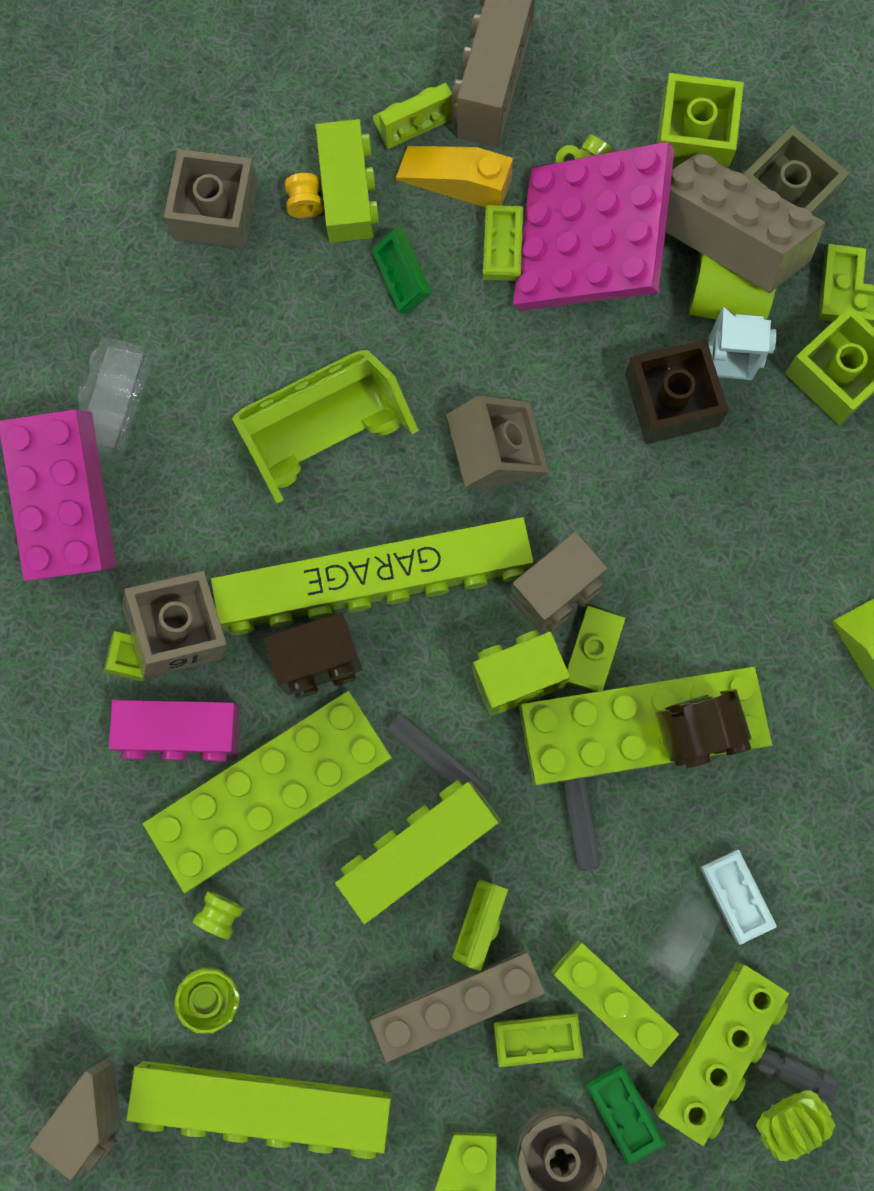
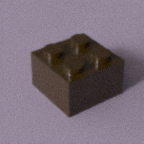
(676, 391)
(313, 656)

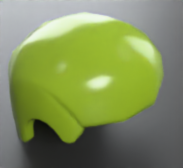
(206, 1000)

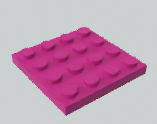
(595, 228)

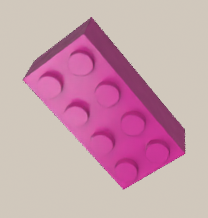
(57, 494)

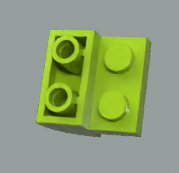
(720, 287)

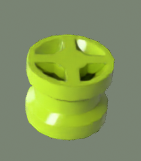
(218, 915)

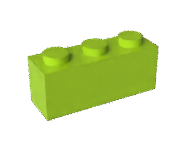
(346, 180)
(614, 1003)

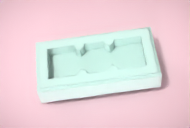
(738, 897)

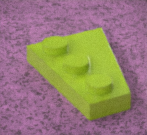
(469, 1163)

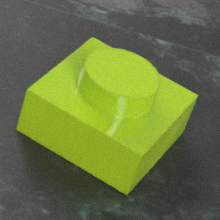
(122, 658)

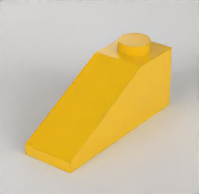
(458, 172)

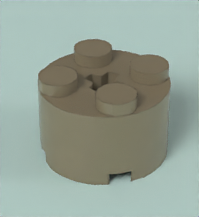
(566, 1130)

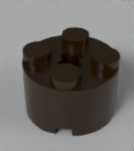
(704, 727)

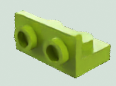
(414, 116)

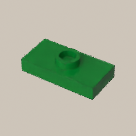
(401, 271)
(625, 1113)

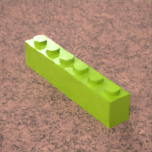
(259, 1108)

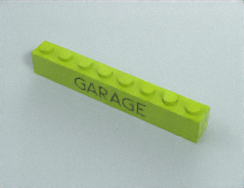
(372, 575)

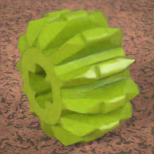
(795, 1125)

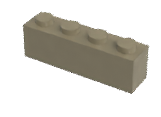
(456, 1005)

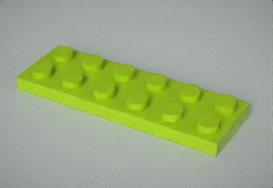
(619, 726)
(266, 792)

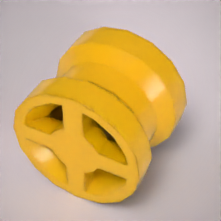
(304, 195)

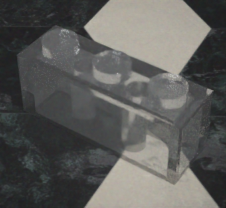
(115, 393)

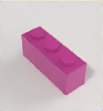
(174, 729)

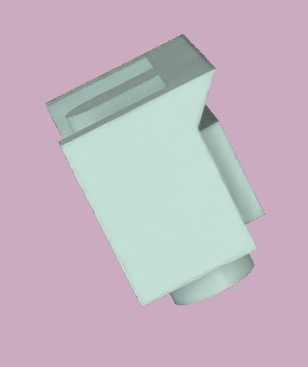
(740, 344)

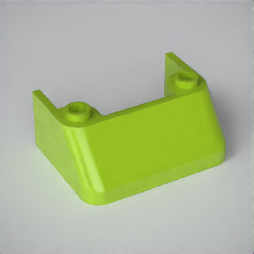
(319, 413)

